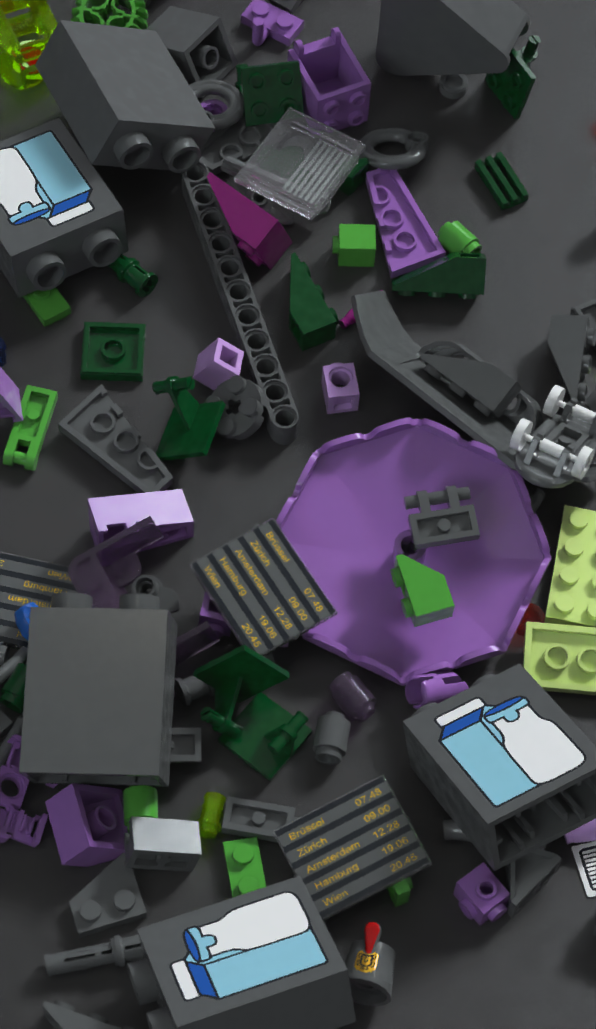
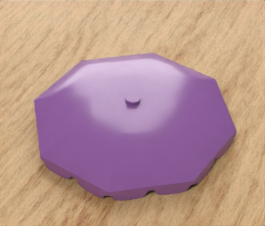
(353, 523)

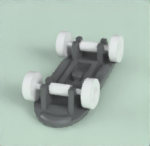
(559, 447)

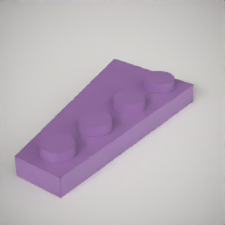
(401, 224)

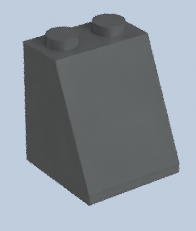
(196, 43)

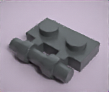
(444, 525)

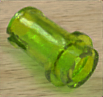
(211, 814)

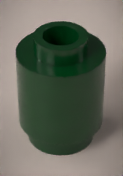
(14, 689)

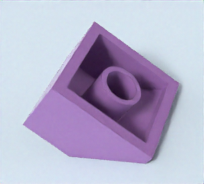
(87, 824)

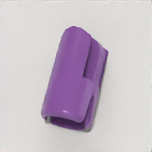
(433, 688)

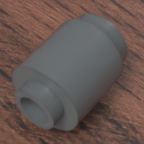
(331, 737)

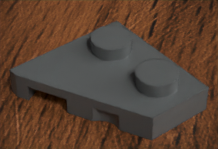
(108, 900)

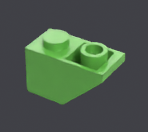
(424, 591)

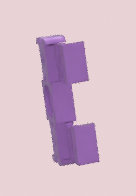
(11, 819)

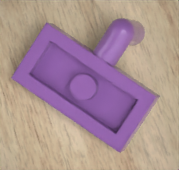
(272, 22)

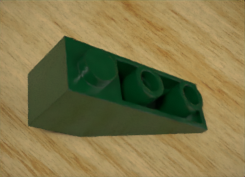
(453, 273)
(309, 315)

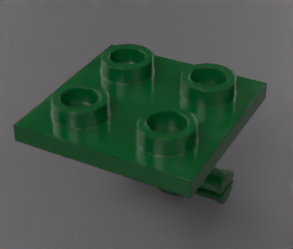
(517, 80)
(269, 91)
(190, 423)
(236, 678)
(268, 735)

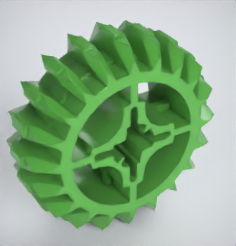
(103, 10)

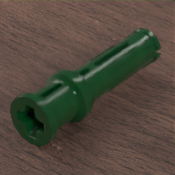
(129, 271)

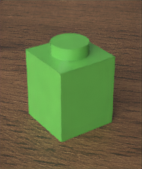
(355, 245)

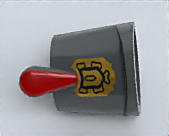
(371, 968)

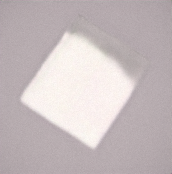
(301, 163)

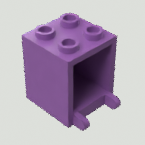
(332, 81)

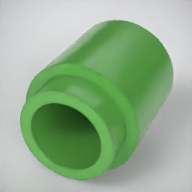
(457, 238)
(139, 802)

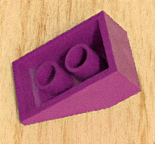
(257, 231)

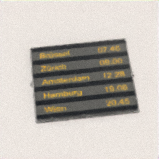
(24, 582)
(263, 588)
(352, 847)

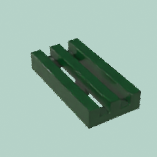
(500, 160)

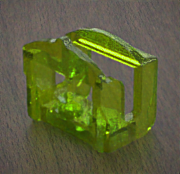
(38, 19)

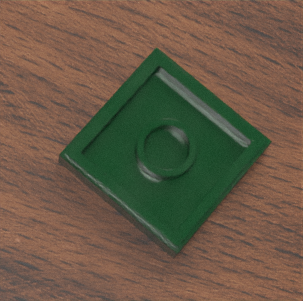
(113, 351)

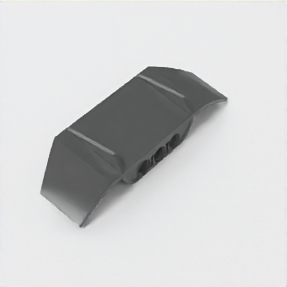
(399, 355)

